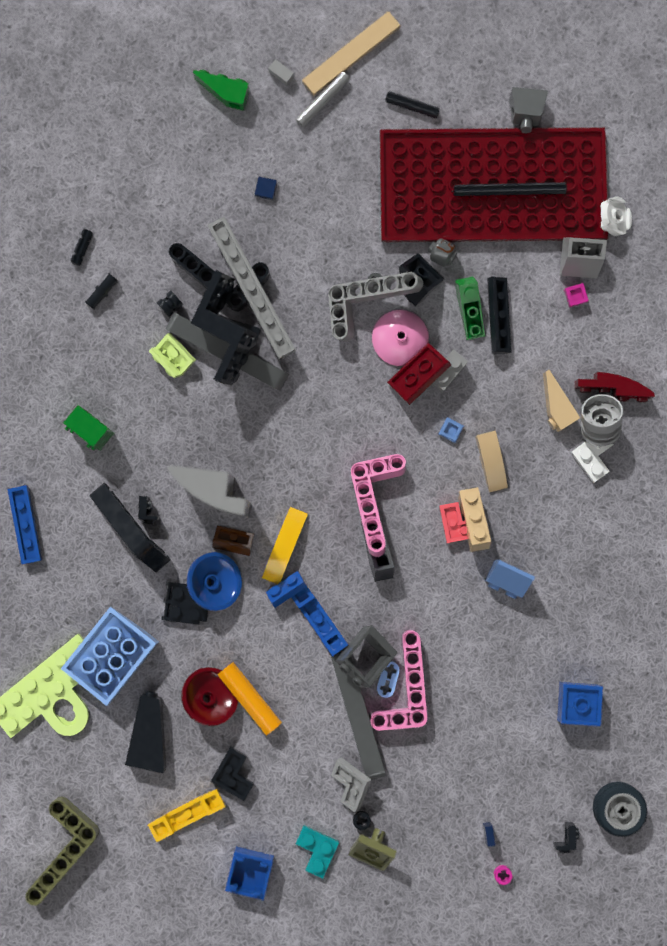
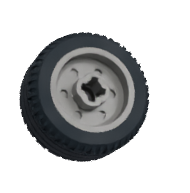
(631, 815)

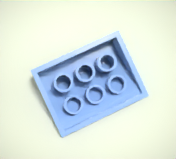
(109, 655)

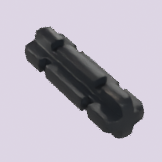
(81, 247)

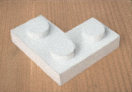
(588, 458)

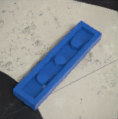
(24, 524)

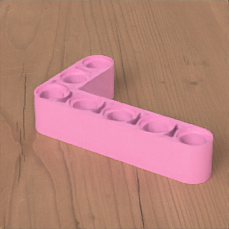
(368, 499)
(418, 687)

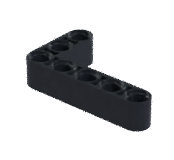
(202, 269)
(128, 529)

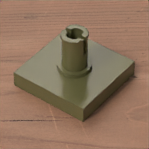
(373, 851)

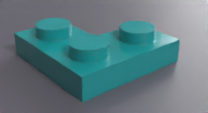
(322, 848)

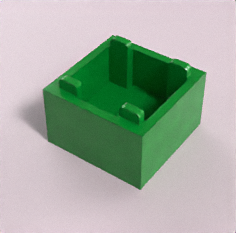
(88, 428)

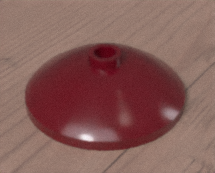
(208, 684)

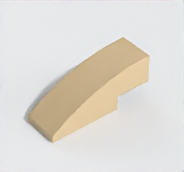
(492, 461)

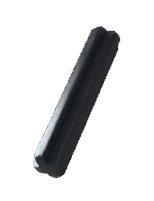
(412, 104)

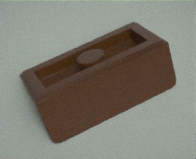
(233, 540)

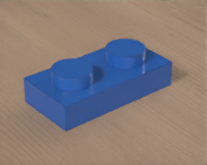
(286, 589)

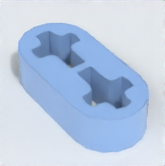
(392, 680)

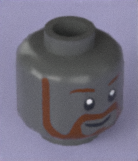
(442, 252)

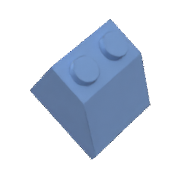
(508, 578)

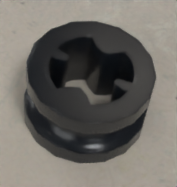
(359, 826)

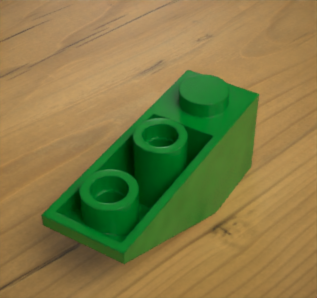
(228, 91)
(470, 307)

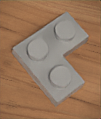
(355, 783)

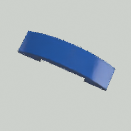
(320, 621)

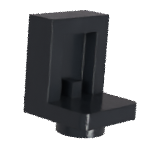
(571, 836)

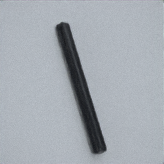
(509, 189)

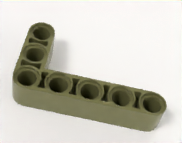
(67, 853)

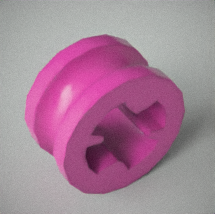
(507, 880)

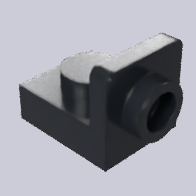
(145, 507)

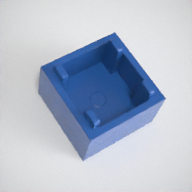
(580, 703)
(249, 873)

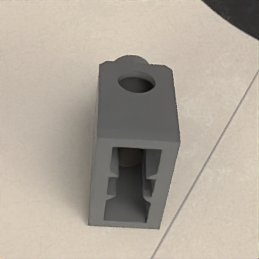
(527, 107)

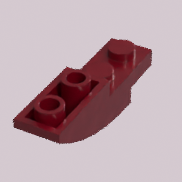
(621, 387)

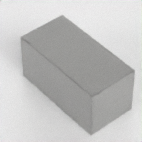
(281, 72)

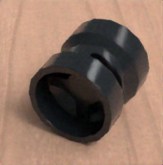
(169, 303)

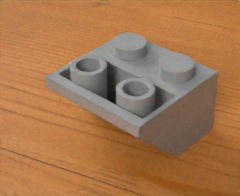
(582, 257)

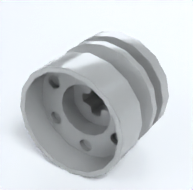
(601, 420)

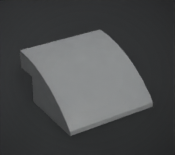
(212, 488)

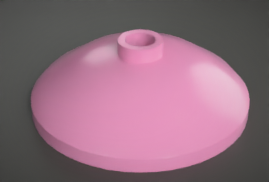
(397, 350)

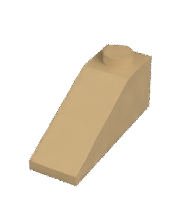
(559, 408)

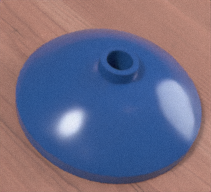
(224, 579)

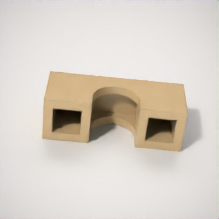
(476, 524)

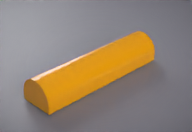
(249, 698)

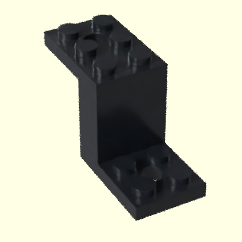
(209, 319)

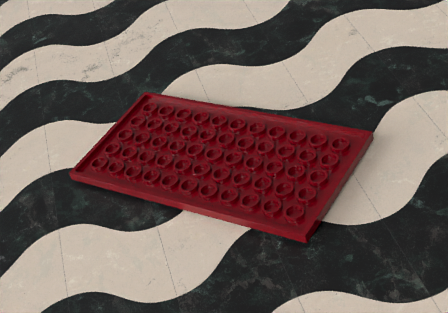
(425, 165)

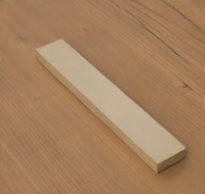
(351, 53)

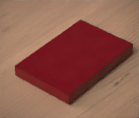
(419, 373)

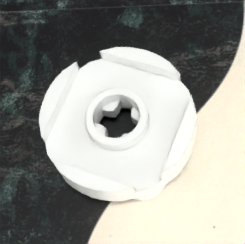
(609, 210)

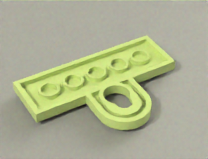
(39, 693)

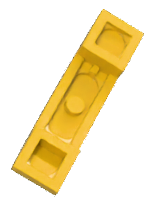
(284, 545)
(186, 814)

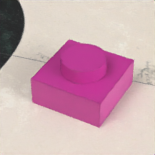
(576, 295)

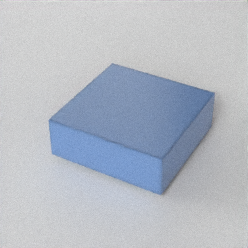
(451, 430)

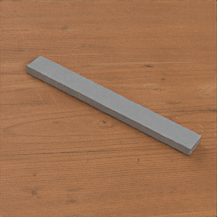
(251, 288)

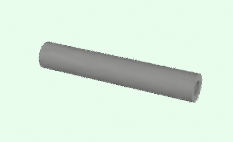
(304, 118)

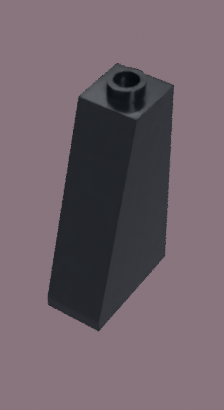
(148, 738)

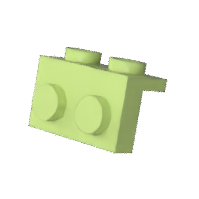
(172, 356)

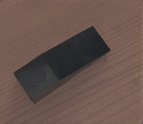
(382, 566)

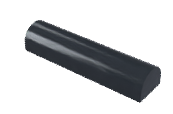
(499, 315)

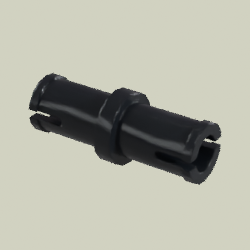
(101, 291)

